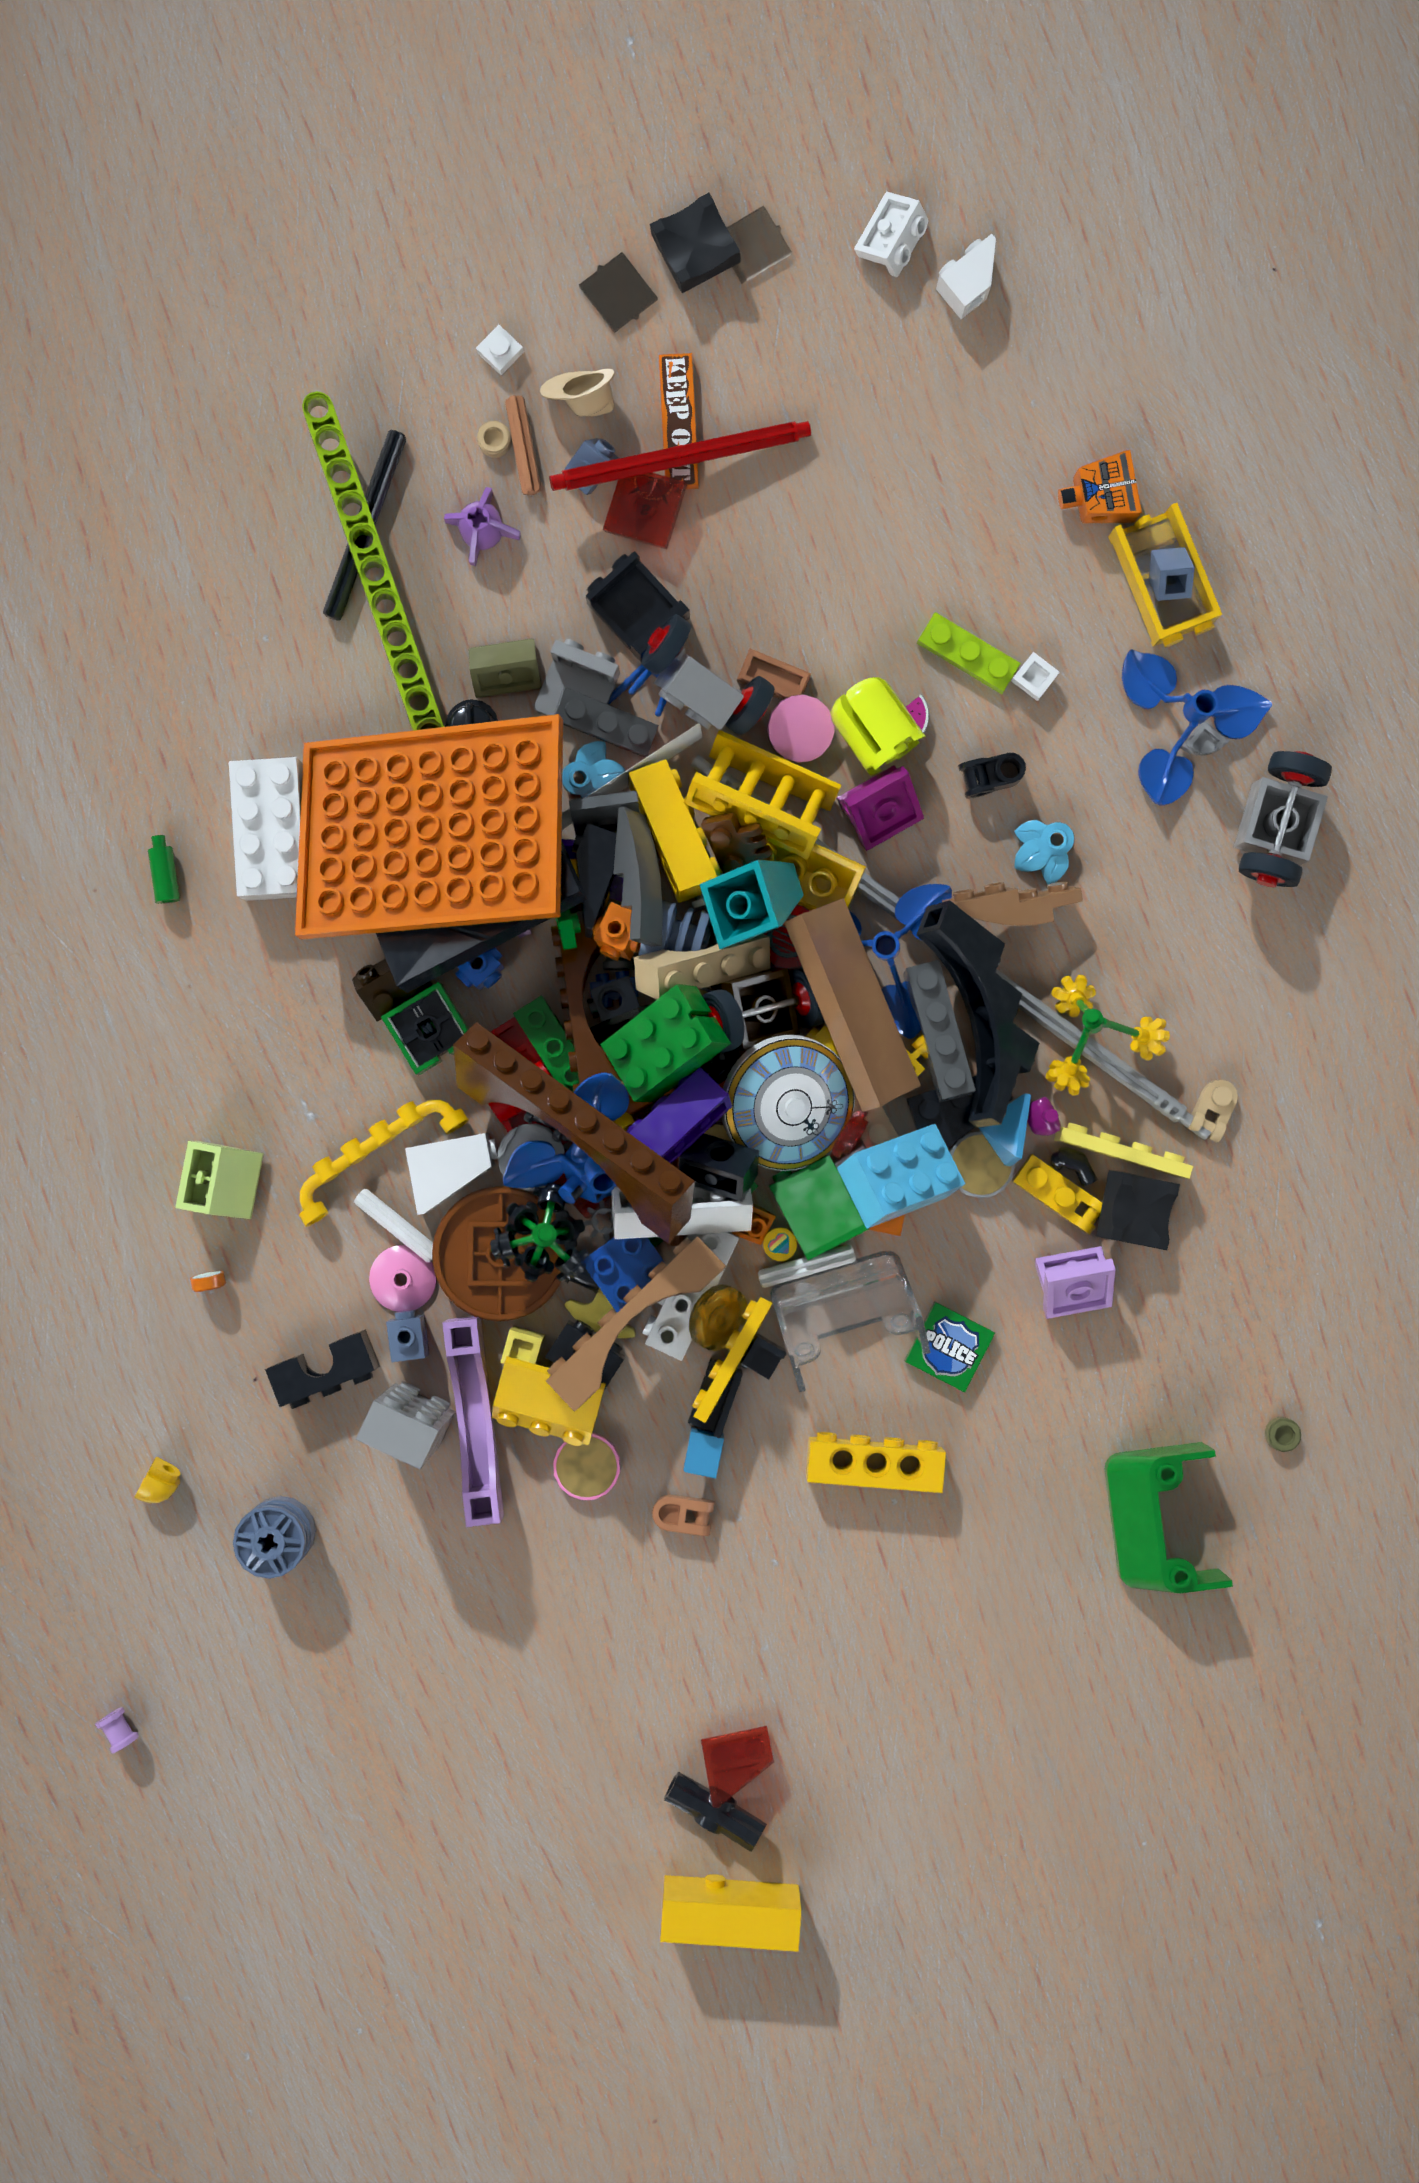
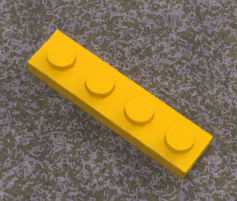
(723, 1371)

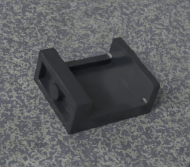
(633, 603)

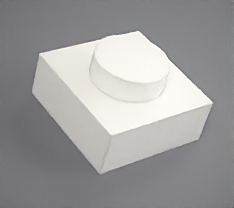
(500, 349)
(1035, 676)

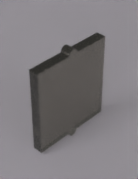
(758, 243)
(618, 292)

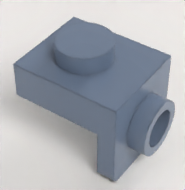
(592, 452)

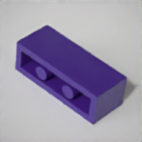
(682, 1115)

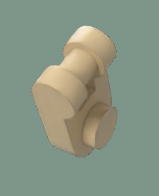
(1219, 1098)

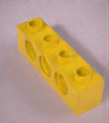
(926, 1477)

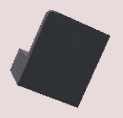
(763, 1356)

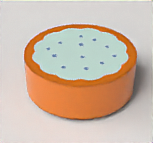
(208, 1281)

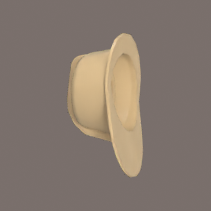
(584, 391)

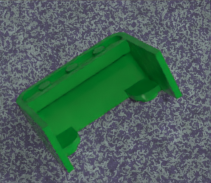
(1136, 1519)

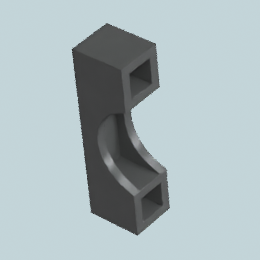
(940, 1031)

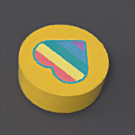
(779, 1244)

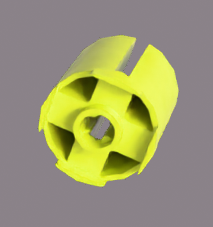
(875, 723)

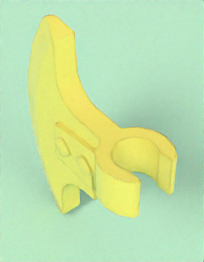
(595, 1310)

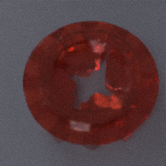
(850, 1134)

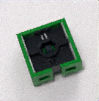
(426, 1014)

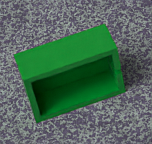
(665, 1043)

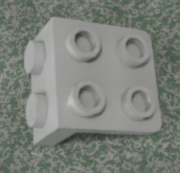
(578, 671)

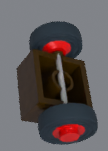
(763, 1006)

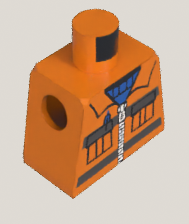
(1104, 491)

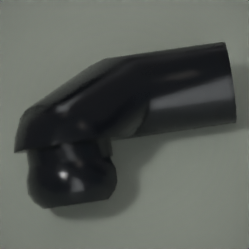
(1075, 1161)

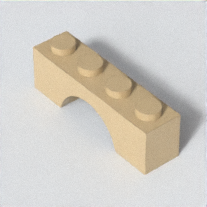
(701, 968)

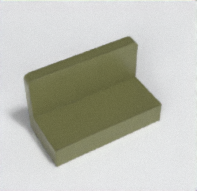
(504, 668)

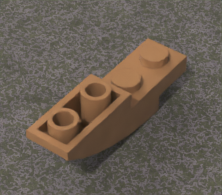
(1015, 907)

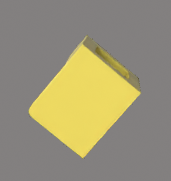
(523, 1345)

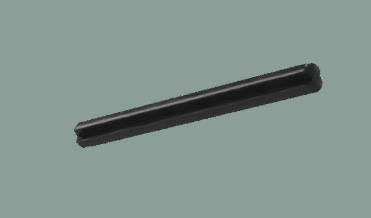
(375, 498)

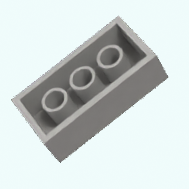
(406, 1424)

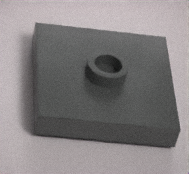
(601, 810)

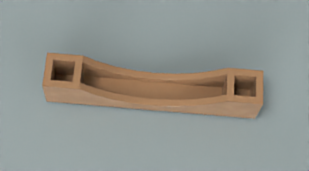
(687, 1273)

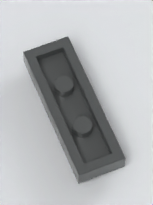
(606, 722)

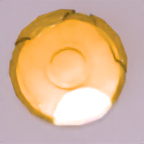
(717, 1316)

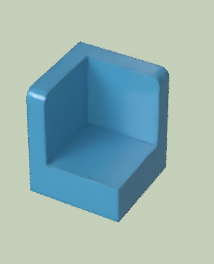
(703, 1453)

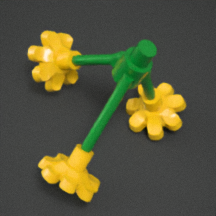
(1076, 997)

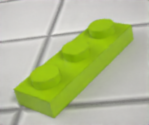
(968, 653)

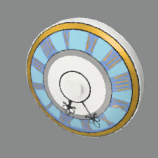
(788, 1101)

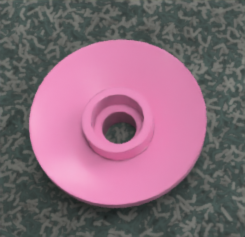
(419, 1274)

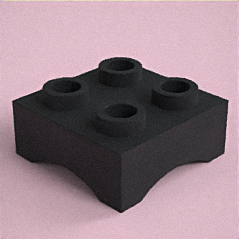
(695, 243)
(1137, 1210)

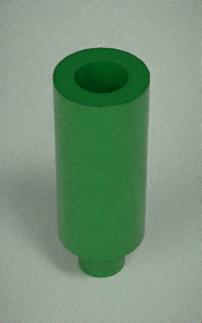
(163, 871)

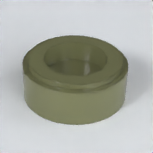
(1283, 1434)

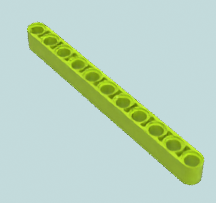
(370, 557)

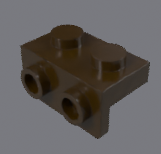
(379, 991)

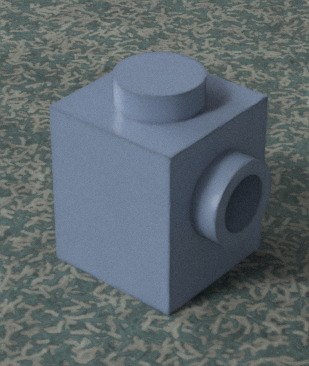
(1171, 573)
(407, 1336)

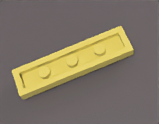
(1137, 1154)

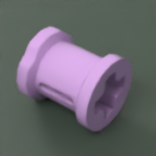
(117, 1730)

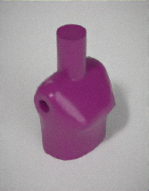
(1043, 1117)

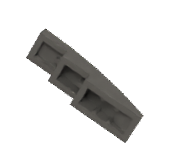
(639, 867)

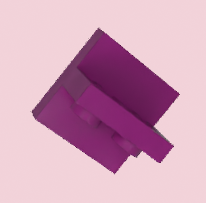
(882, 806)

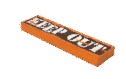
(678, 411)

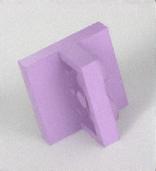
(1076, 1282)

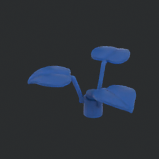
(1235, 708)
(886, 947)
(535, 1161)

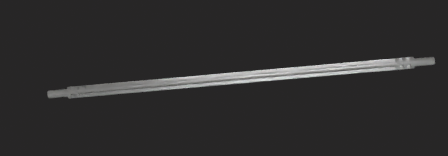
(1028, 1004)

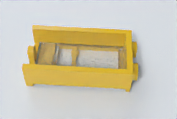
(1172, 618)

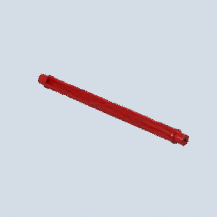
(680, 456)

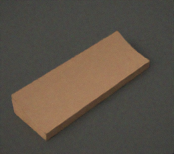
(852, 1004)

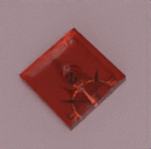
(645, 508)

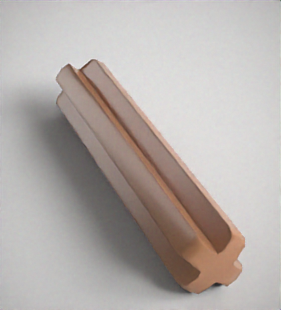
(523, 445)

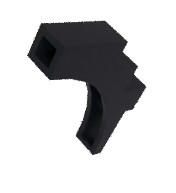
(991, 1002)

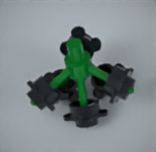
(535, 1259)

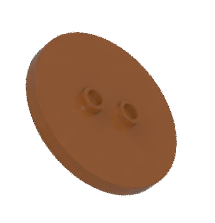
(469, 1269)

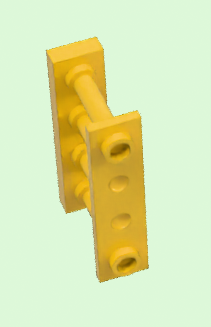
(778, 826)

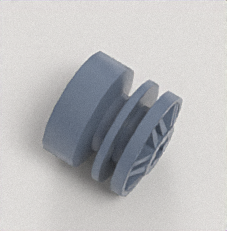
(679, 934)
(292, 1532)

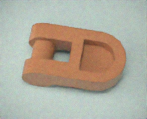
(670, 1514)

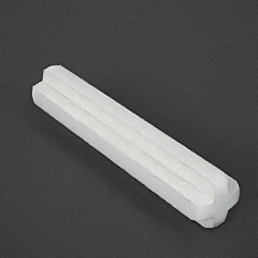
(395, 1224)
(803, 1267)

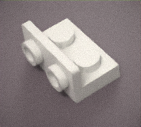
(893, 232)

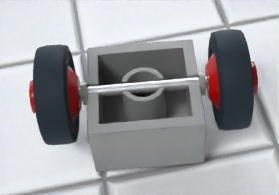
(702, 692)
(1282, 819)

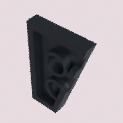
(949, 1116)

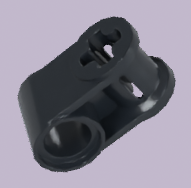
(990, 775)

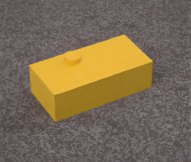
(730, 1913)

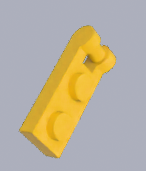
(1058, 1193)

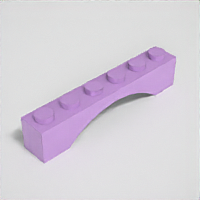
(475, 1423)

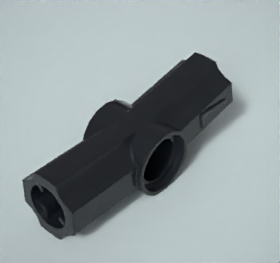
(726, 1819)

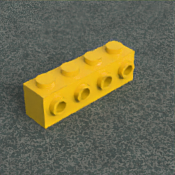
(673, 830)

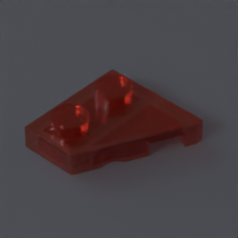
(735, 1761)

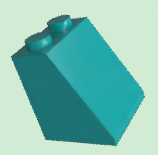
(751, 900)

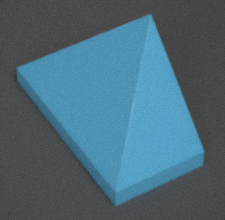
(1010, 1136)

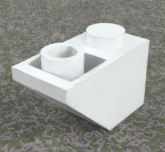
(969, 279)

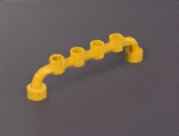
(355, 1151)

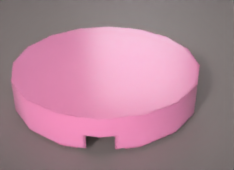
(800, 728)

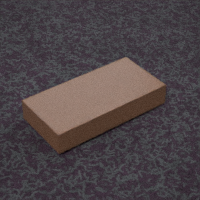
(784, 677)

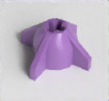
(481, 525)

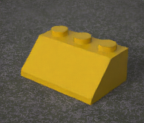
(532, 1403)

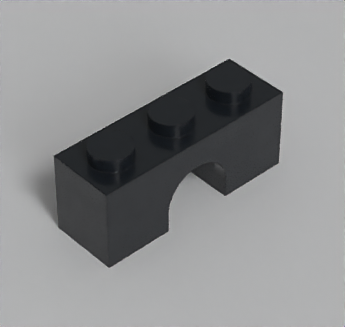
(295, 1381)

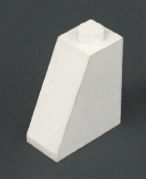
(447, 1167)

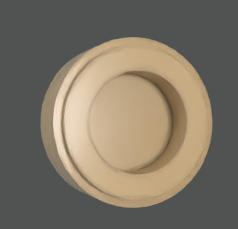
(494, 439)

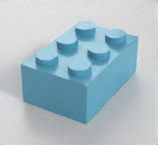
(900, 1175)

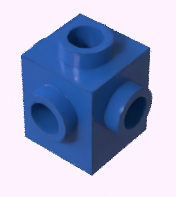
(486, 975)

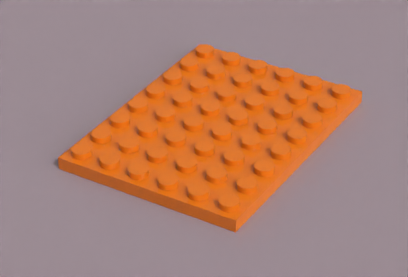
(431, 828)

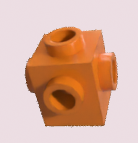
(613, 933)

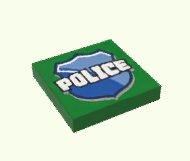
(954, 1346)

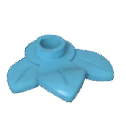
(593, 766)
(1040, 852)

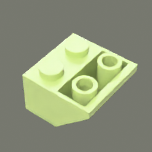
(219, 1180)

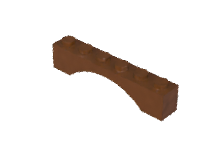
(575, 967)

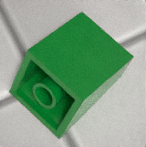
(817, 1207)

